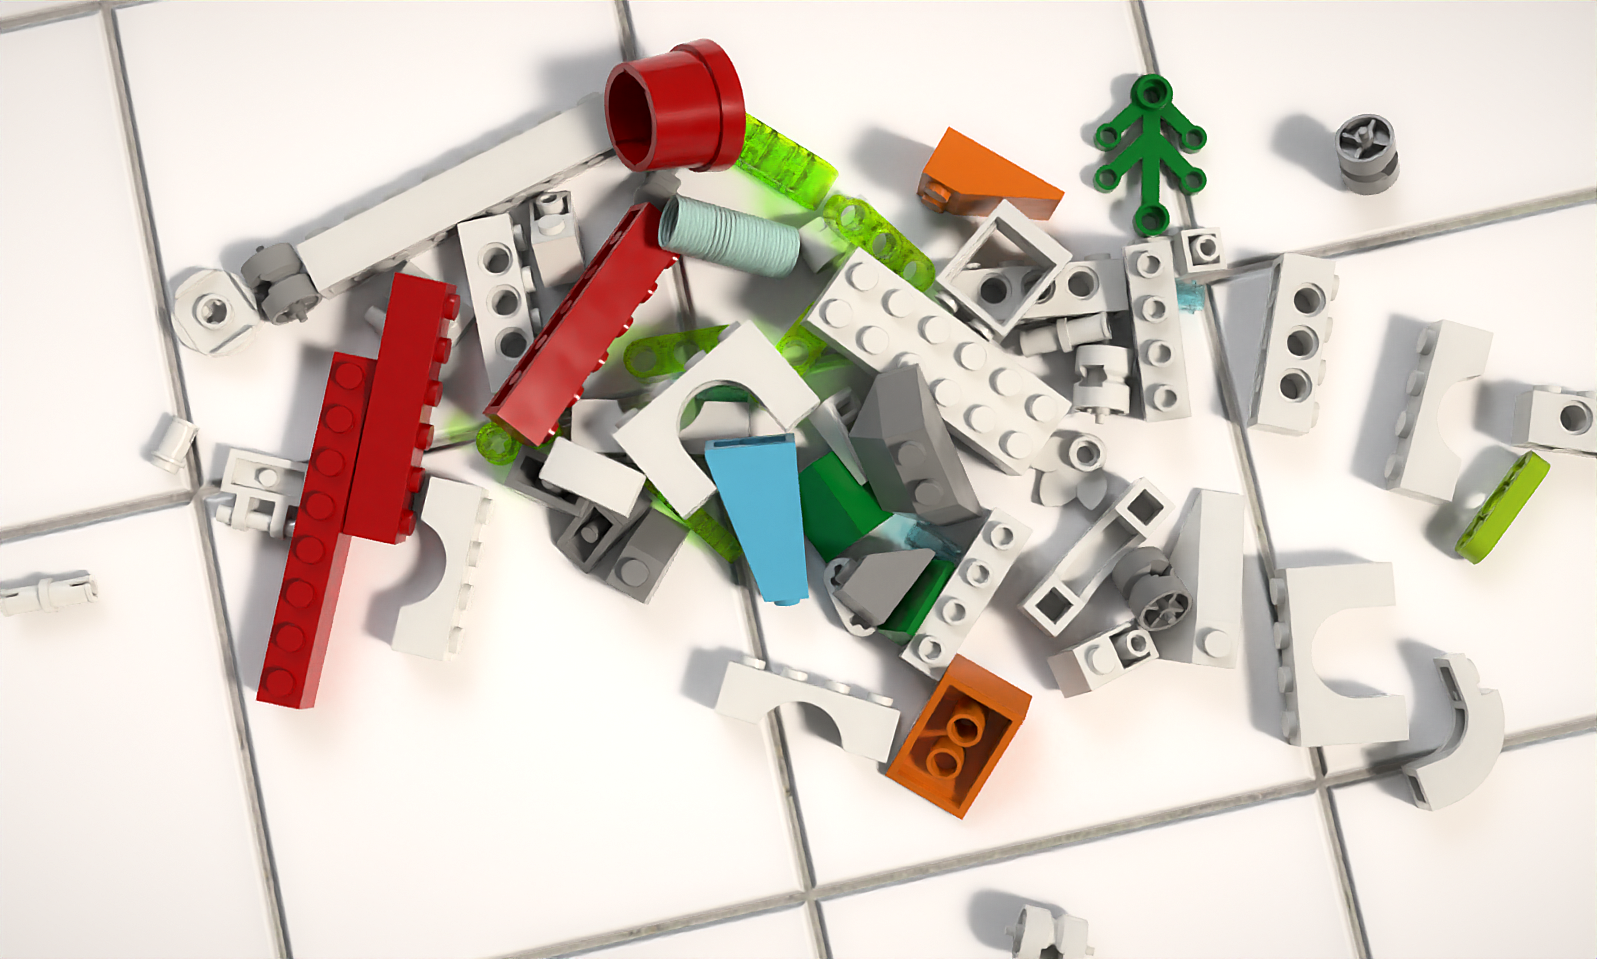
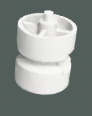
(1103, 378)
(1044, 937)

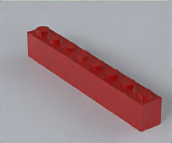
(317, 545)

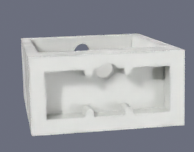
(1029, 239)

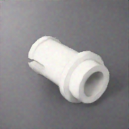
(175, 445)

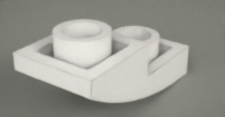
(1193, 251)
(592, 476)

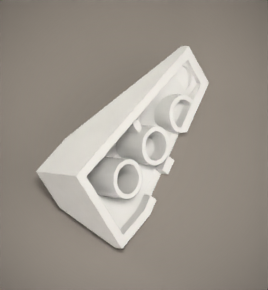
(1211, 568)

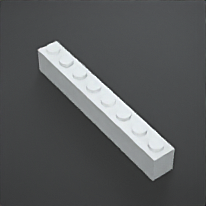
(477, 188)

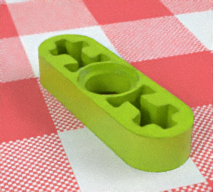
(1502, 507)

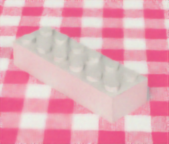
(977, 388)

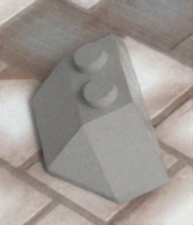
(911, 452)

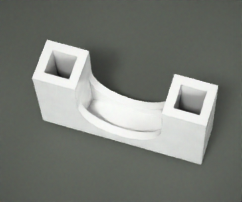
(741, 361)
(1314, 711)

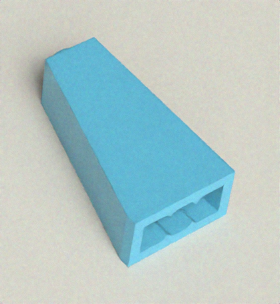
(763, 502)

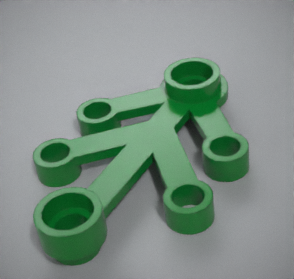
(1151, 149)

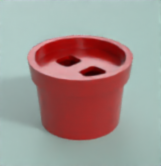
(677, 110)

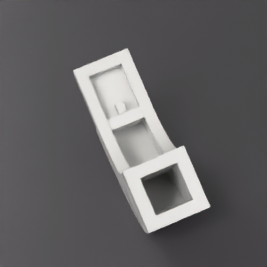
(1471, 745)

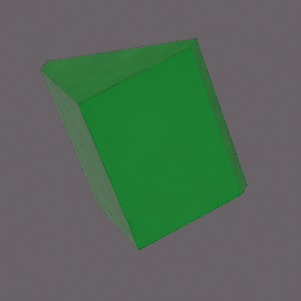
(836, 507)

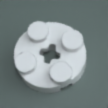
(192, 309)

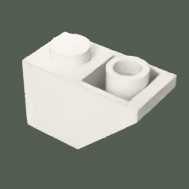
(556, 238)
(1102, 658)

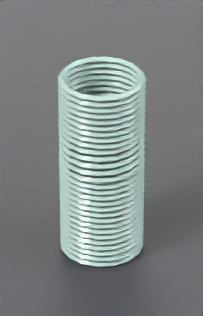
(739, 239)

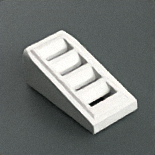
(834, 422)

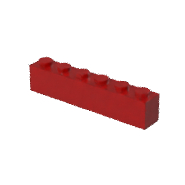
(582, 329)
(401, 409)

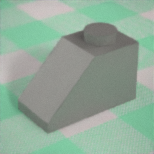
(525, 481)
(599, 530)
(648, 556)
(879, 582)

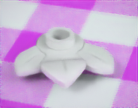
(1067, 476)

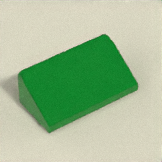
(917, 602)

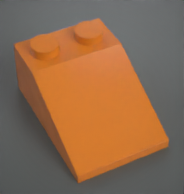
(974, 181)
(959, 736)

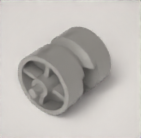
(1367, 154)
(277, 277)
(1151, 588)

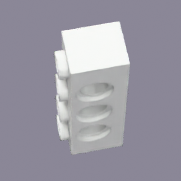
(480, 243)
(1101, 273)
(1156, 331)
(1268, 407)
(1539, 423)
(966, 593)

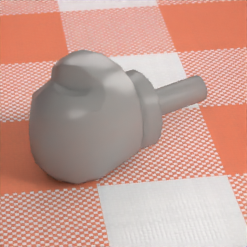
(658, 188)

